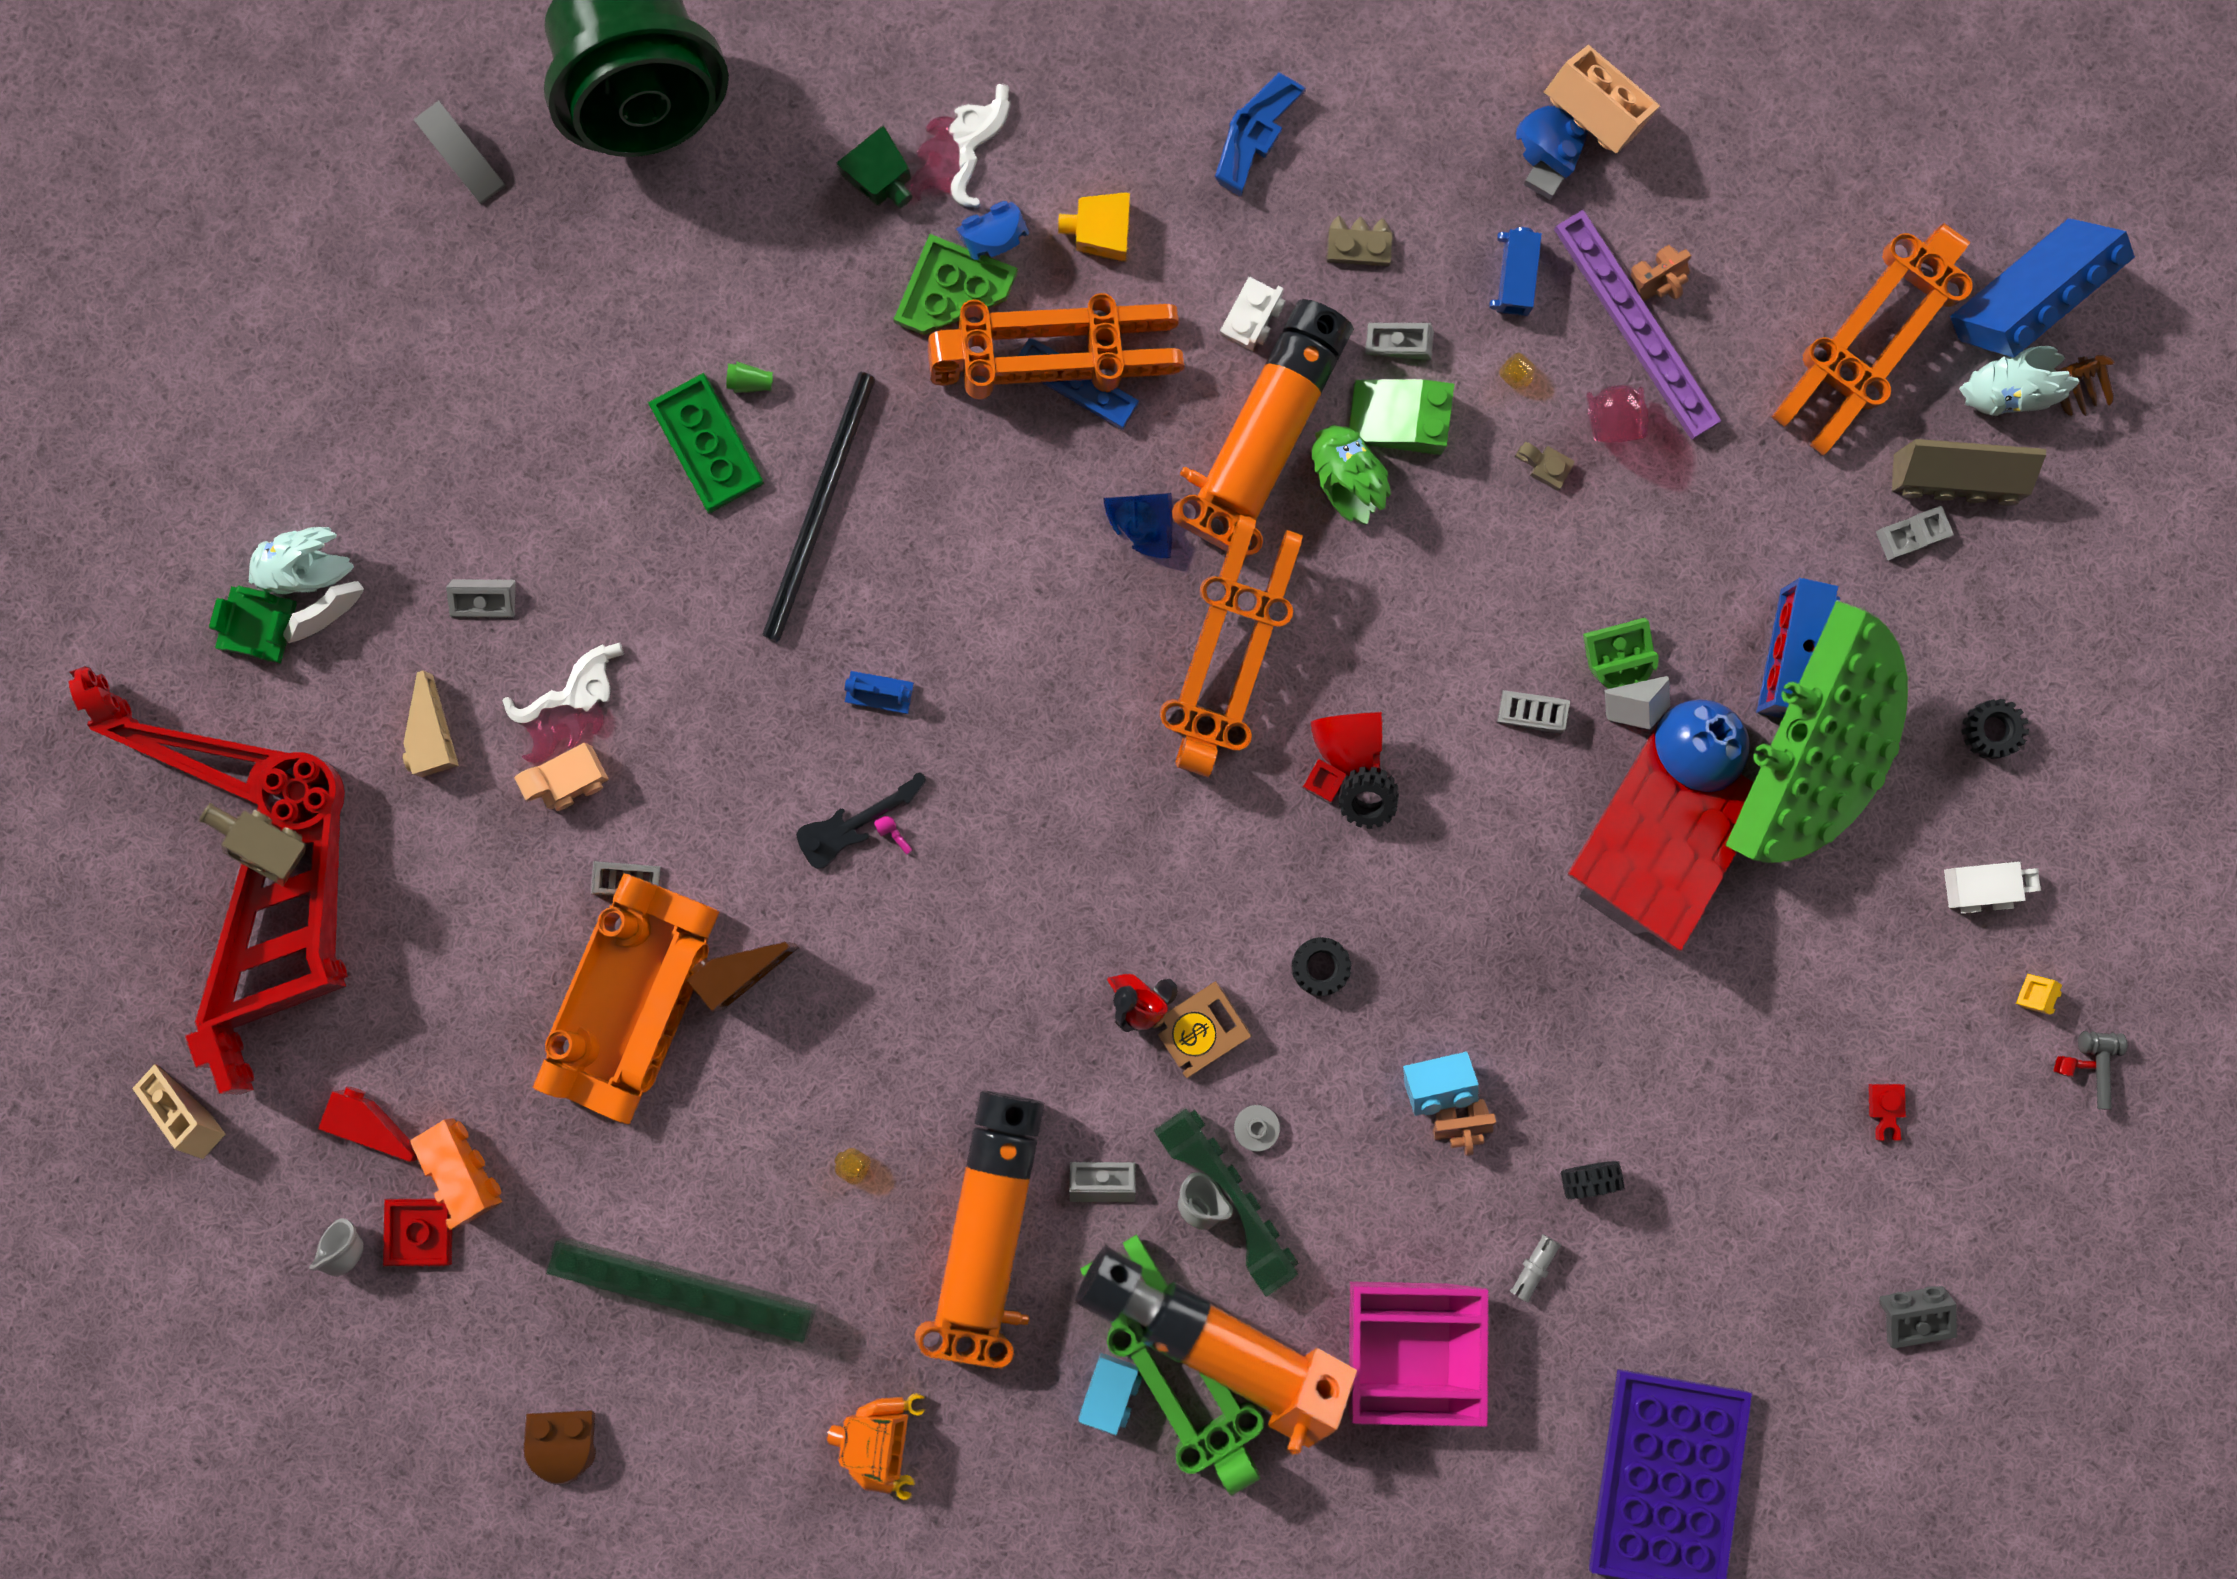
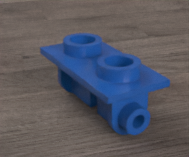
(878, 692)

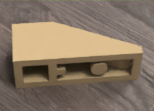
(427, 734)
(178, 1114)

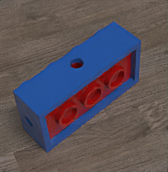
(1796, 630)

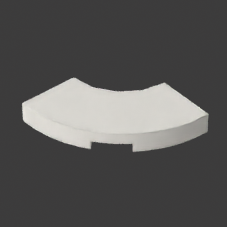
(323, 612)

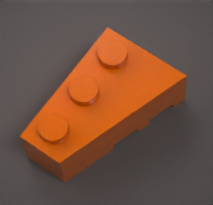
(456, 1172)

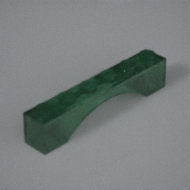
(1264, 1257)

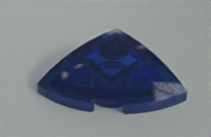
(1144, 520)

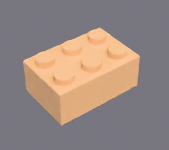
(1601, 99)

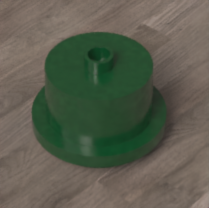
(630, 74)

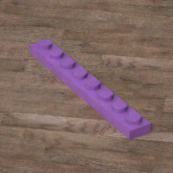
(1637, 325)

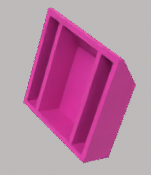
(1418, 1354)

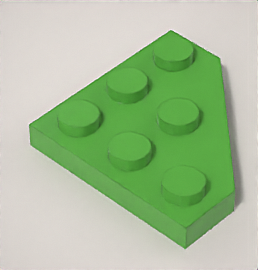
(948, 279)

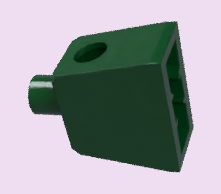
(877, 169)

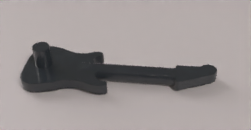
(825, 839)

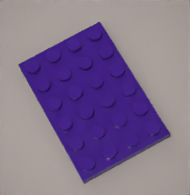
(1669, 1479)

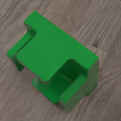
(252, 623)

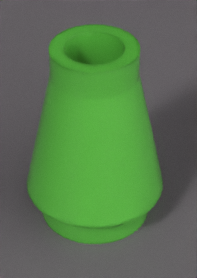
(747, 378)

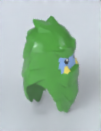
(1350, 473)

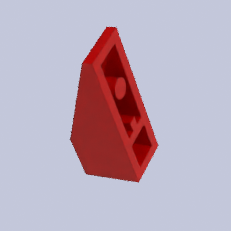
(365, 1123)

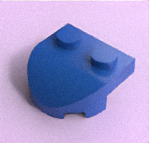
(1552, 137)
(994, 231)

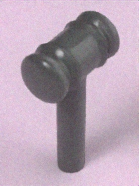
(2103, 1046)

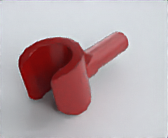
(2067, 1065)

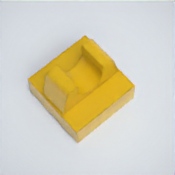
(2039, 994)

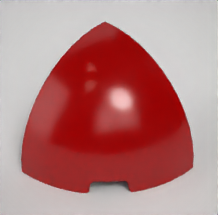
(1349, 740)

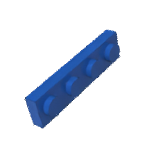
(1111, 406)

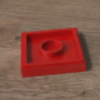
(416, 1233)

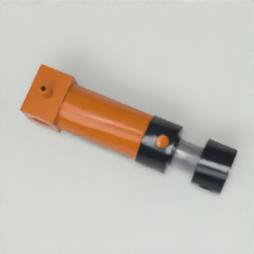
(1298, 1390)

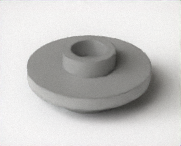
(1256, 1128)

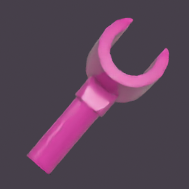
(887, 825)

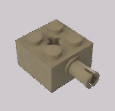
(257, 843)

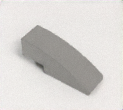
(459, 152)

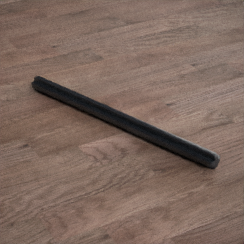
(818, 506)

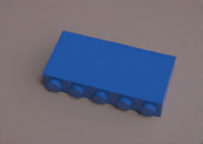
(2042, 287)

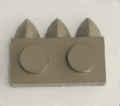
(1358, 243)

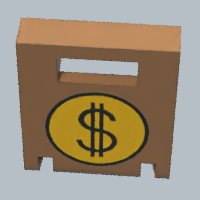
(1196, 1032)

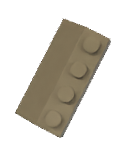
(1966, 471)

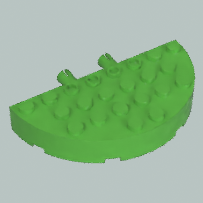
(1830, 743)

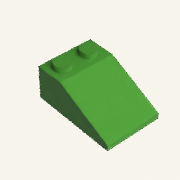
(1403, 414)

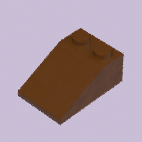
(730, 976)

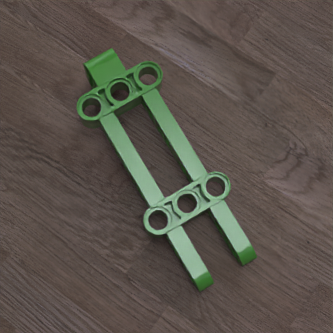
(1231, 1458)

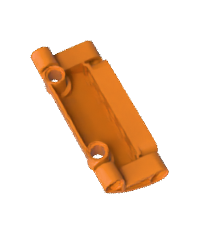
(626, 999)

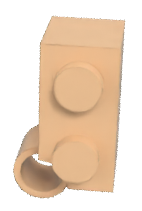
(563, 778)

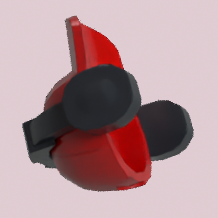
(1137, 1004)

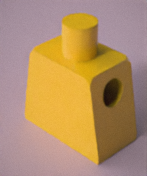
(1100, 225)

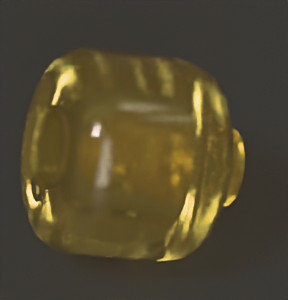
(1517, 371)
(852, 1165)

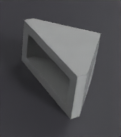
(1638, 703)

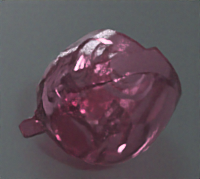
(1618, 414)

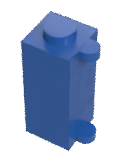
(1518, 271)

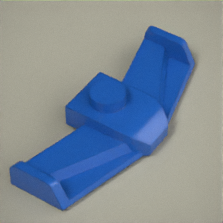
(1254, 131)

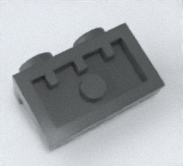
(1919, 1316)

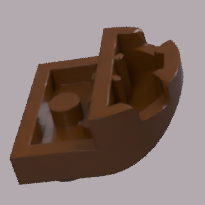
(559, 1445)

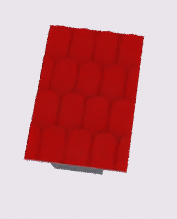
(1659, 850)

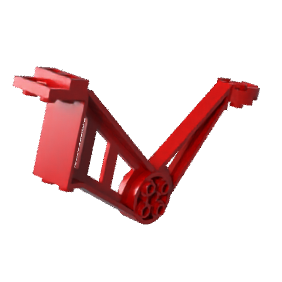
(215, 1042)

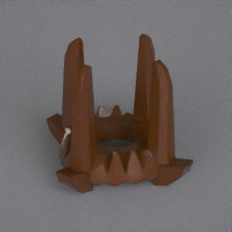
(2085, 370)

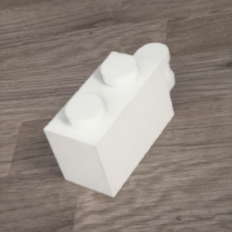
(1989, 884)

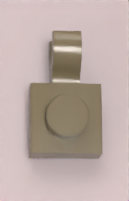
(1549, 466)

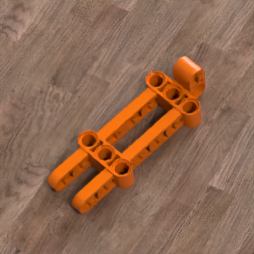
(1938, 251)
(951, 352)
(1199, 749)

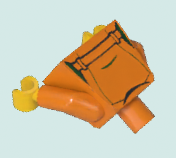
(874, 1444)

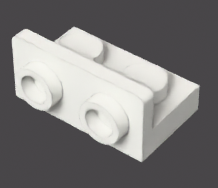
(1251, 314)

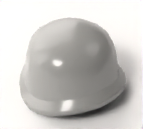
(1202, 1202)
(338, 1249)

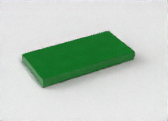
(706, 443)

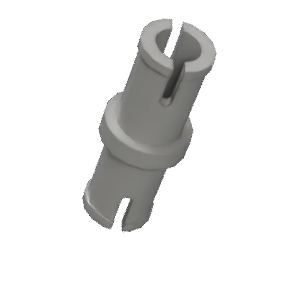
(1535, 1268)

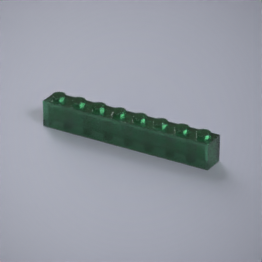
(682, 1289)

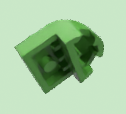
(1621, 653)

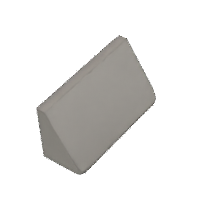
(481, 598)
(1102, 1182)

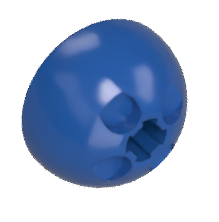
(1703, 745)

